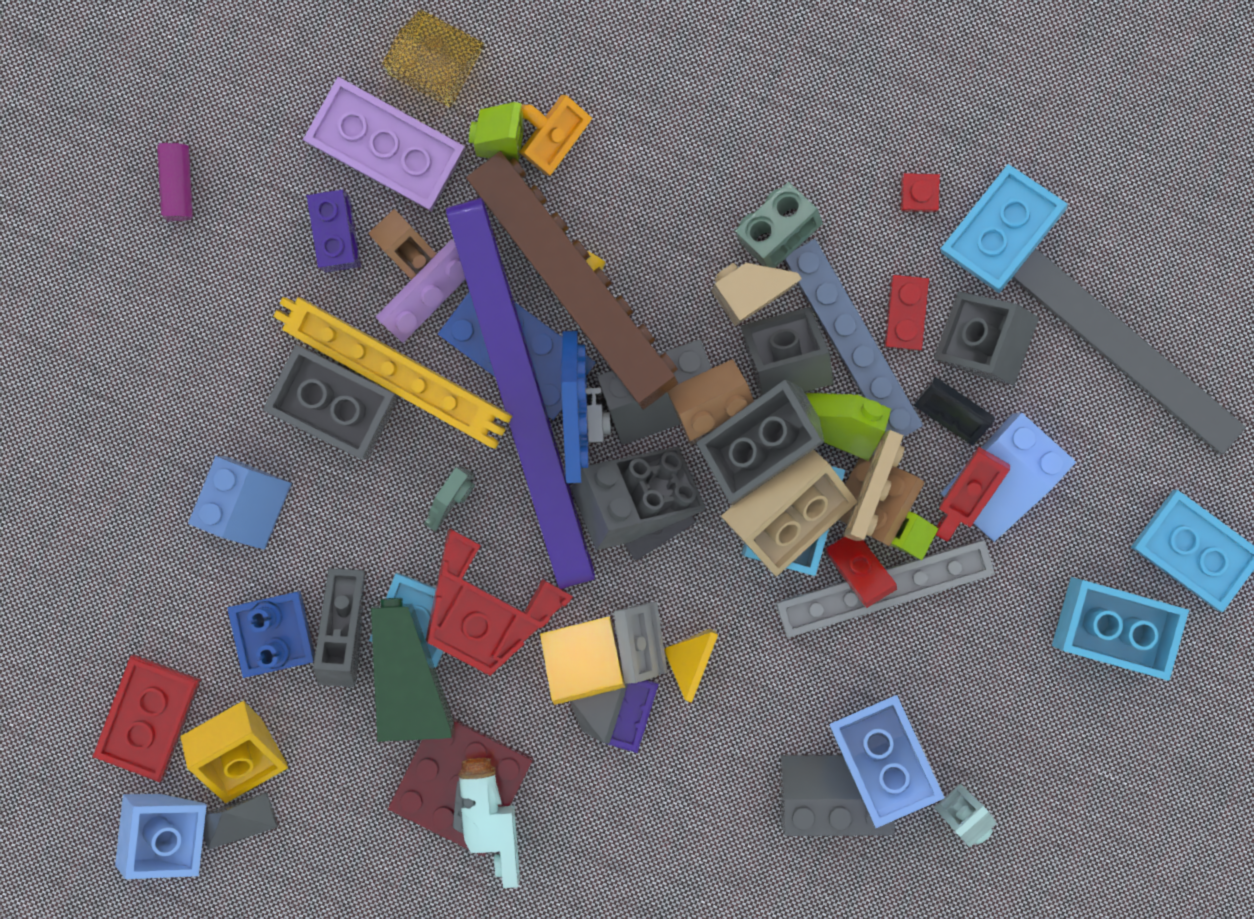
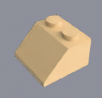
(750, 288)

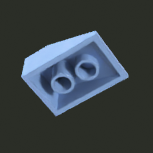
(1034, 470)
(886, 761)

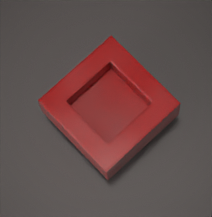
(920, 192)

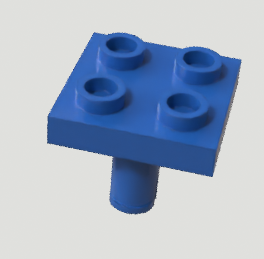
(271, 634)

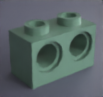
(785, 232)

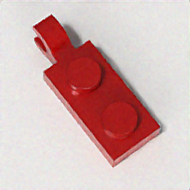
(971, 491)

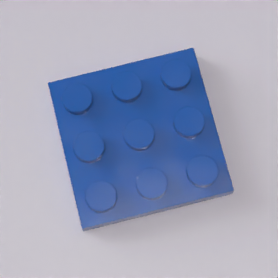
(574, 406)

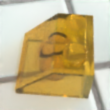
(432, 57)

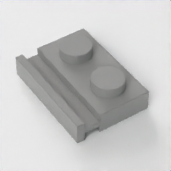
(598, 421)
(640, 642)

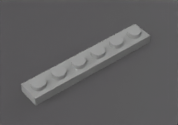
(913, 581)

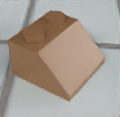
(710, 399)

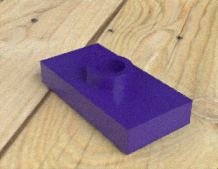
(634, 715)

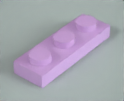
(423, 293)

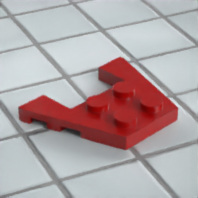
(476, 623)

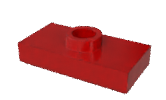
(861, 570)

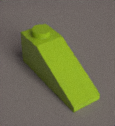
(850, 422)

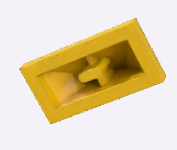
(690, 659)

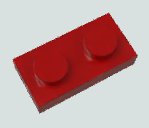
(906, 312)

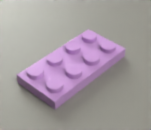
(384, 144)

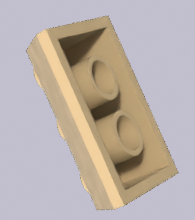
(790, 511)

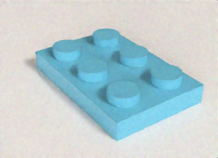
(1004, 228)
(1197, 550)

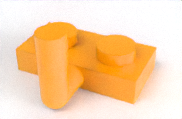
(553, 133)

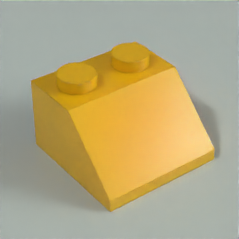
(232, 752)

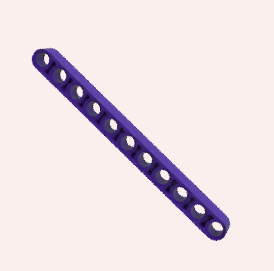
(520, 392)

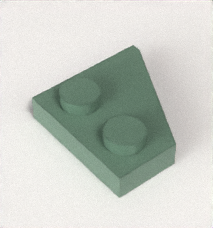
(455, 489)

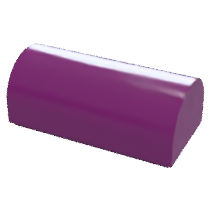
(175, 181)

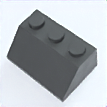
(629, 418)
(762, 440)
(823, 799)

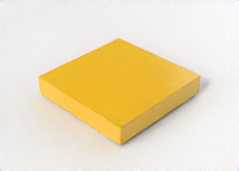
(582, 660)

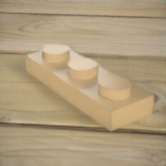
(875, 486)

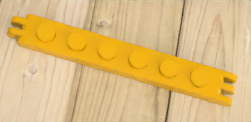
(393, 370)

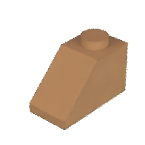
(402, 244)

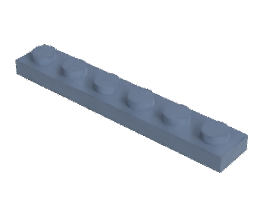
(851, 336)

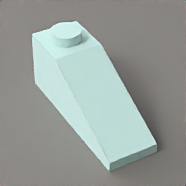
(966, 816)

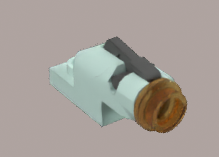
(483, 822)

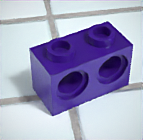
(333, 231)

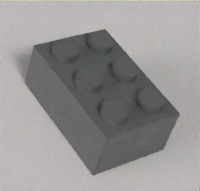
(331, 402)

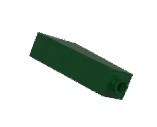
(405, 679)

